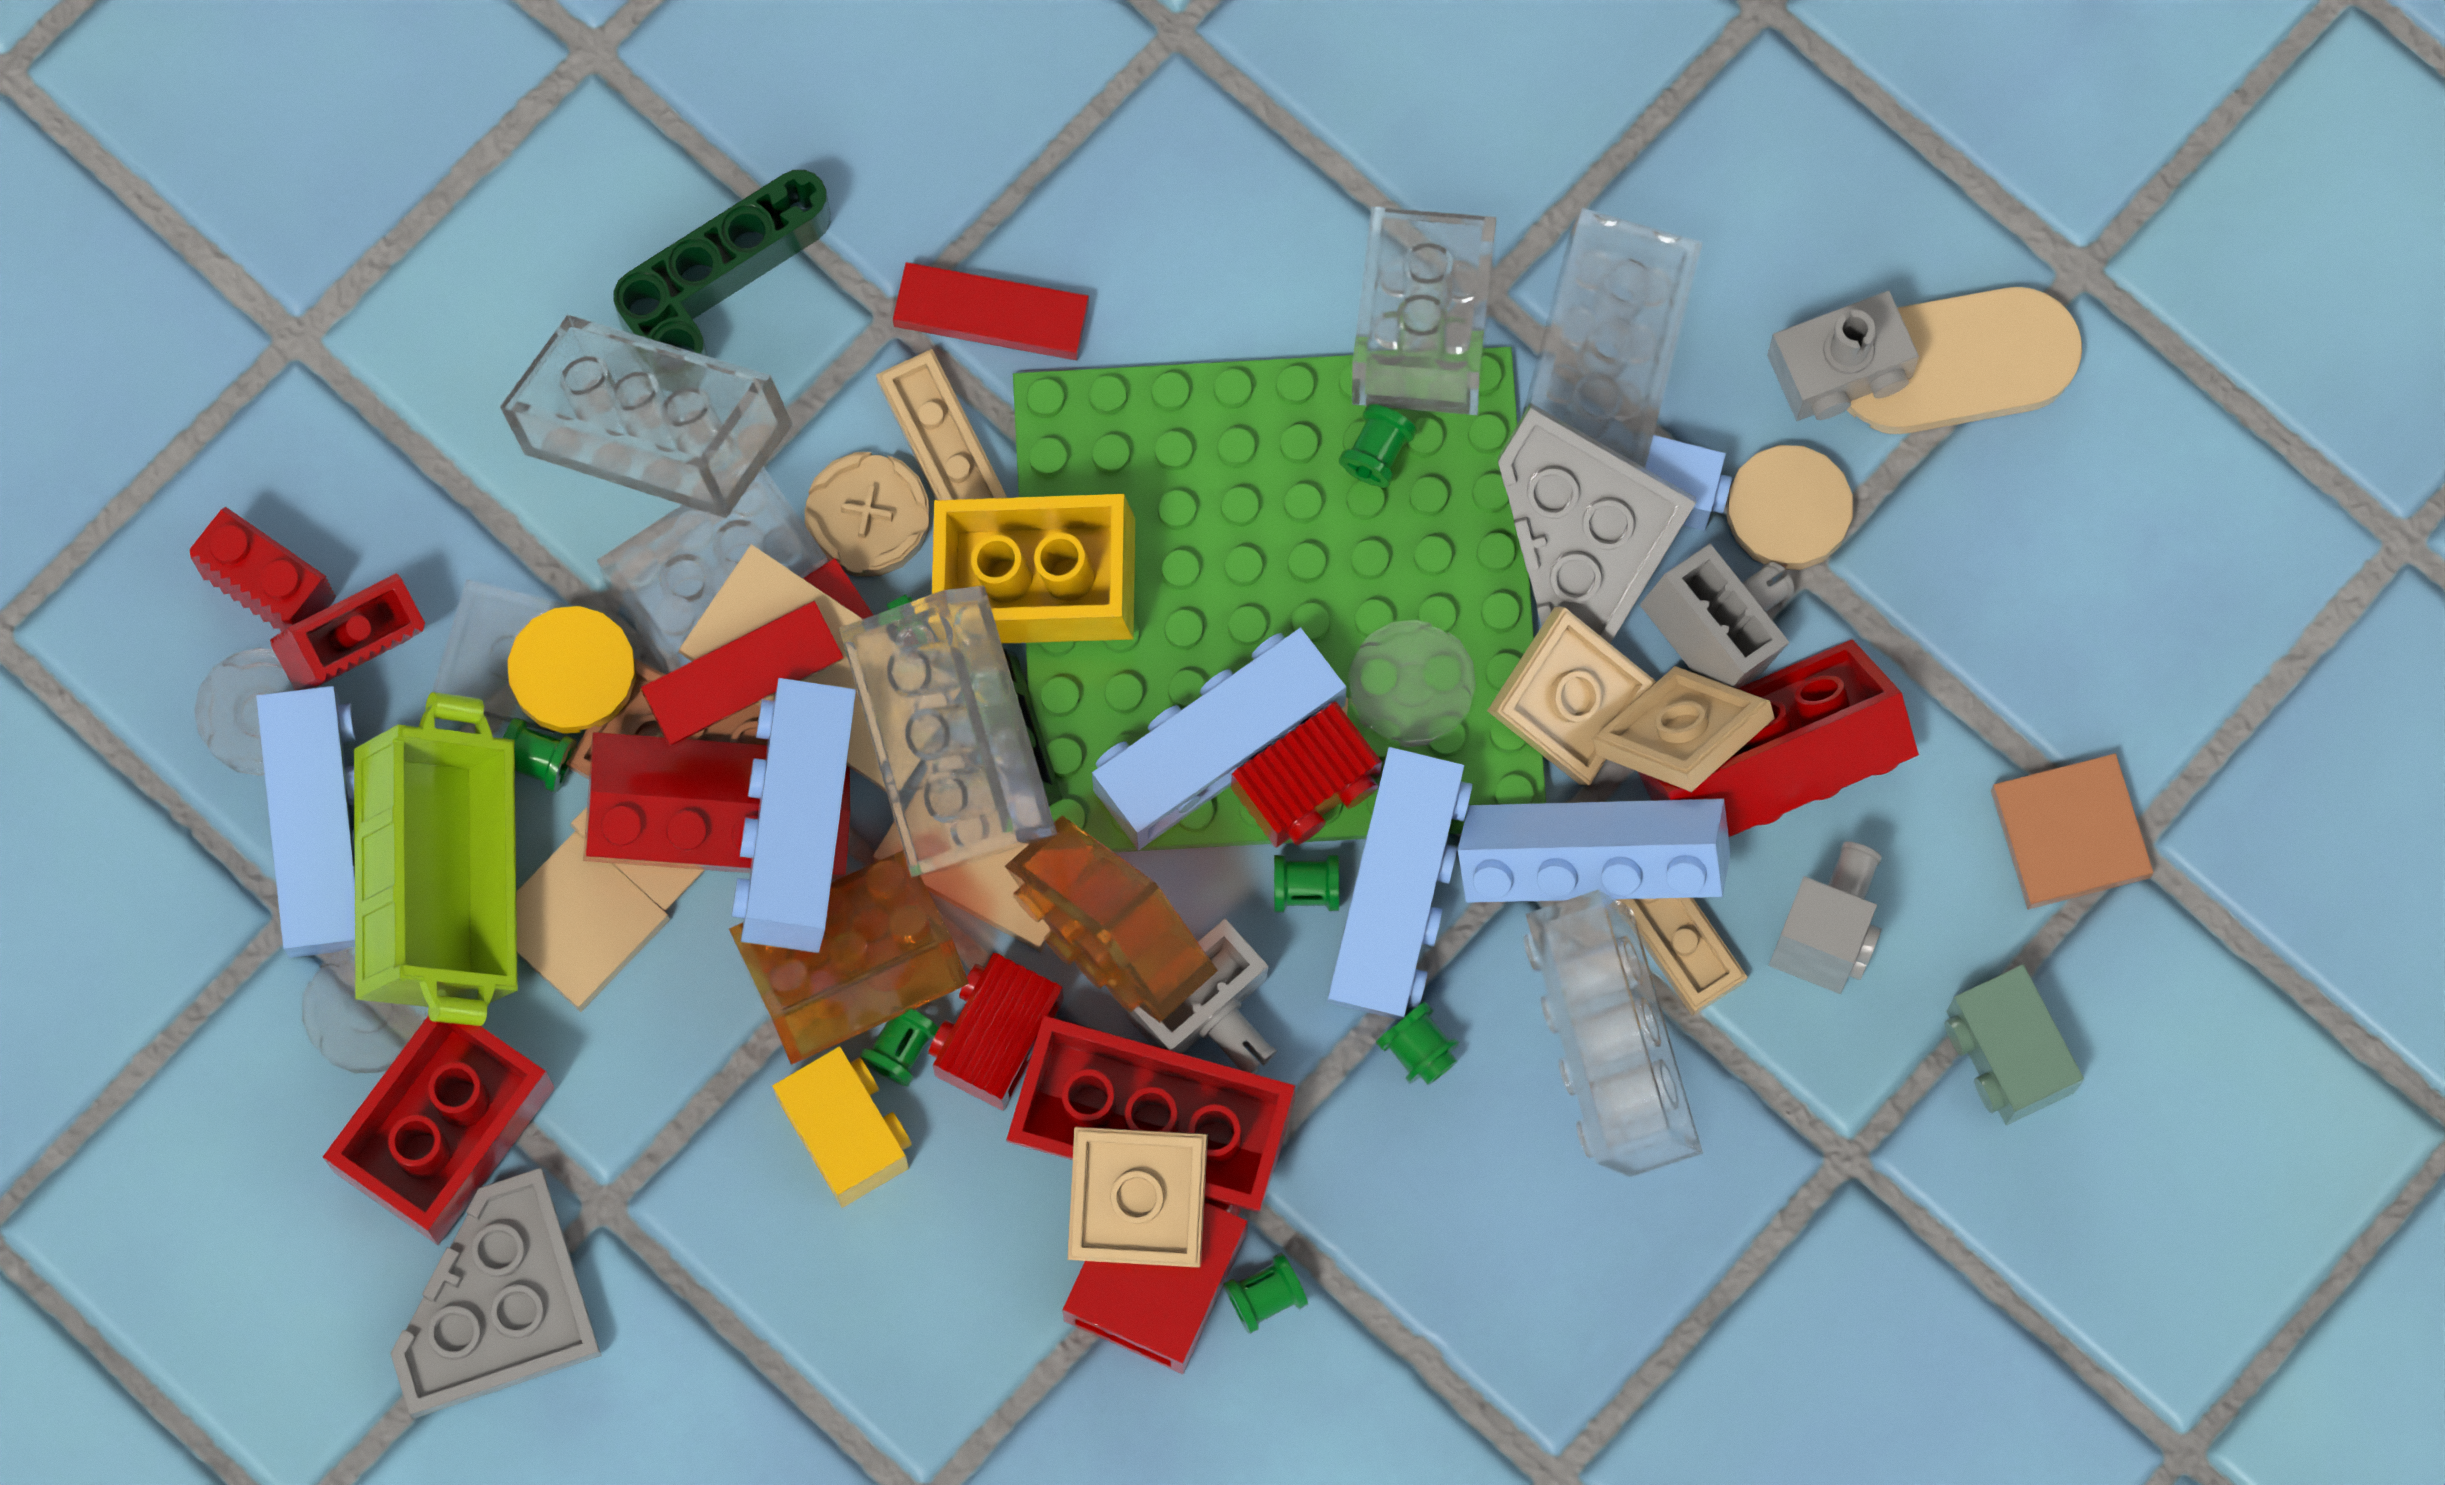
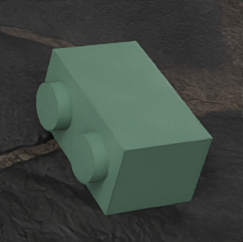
(2012, 1046)

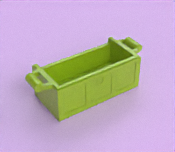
(436, 865)

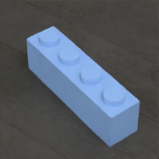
(1198, 748)
(797, 815)
(310, 816)
(1594, 846)
(1397, 883)

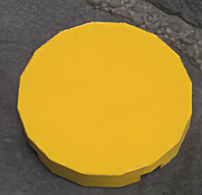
(571, 669)

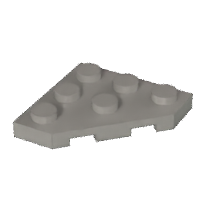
(1586, 520)
(496, 1304)

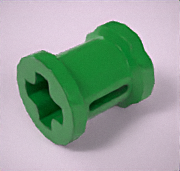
(1377, 445)
(540, 754)
(1306, 883)
(899, 1064)
(1265, 1293)

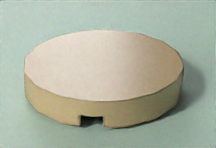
(1789, 507)
(868, 513)

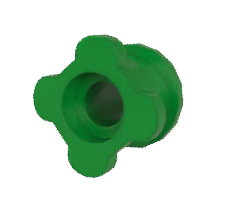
(1420, 1045)

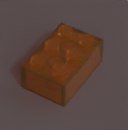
(1109, 921)
(875, 962)

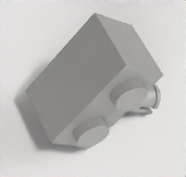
(1843, 357)
(1719, 620)
(1830, 924)
(1216, 1005)

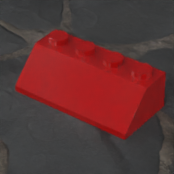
(1830, 729)
(678, 803)
(1120, 1083)

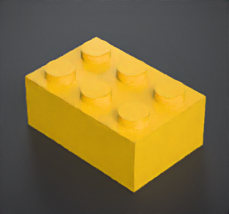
(1046, 563)

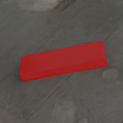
(991, 311)
(741, 673)

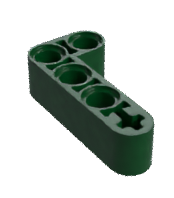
(731, 265)

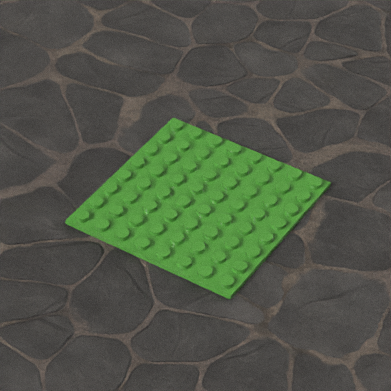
(1265, 533)

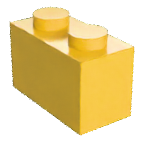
(842, 1125)

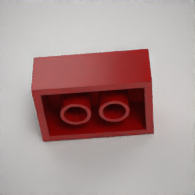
(439, 1124)

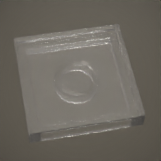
(480, 646)

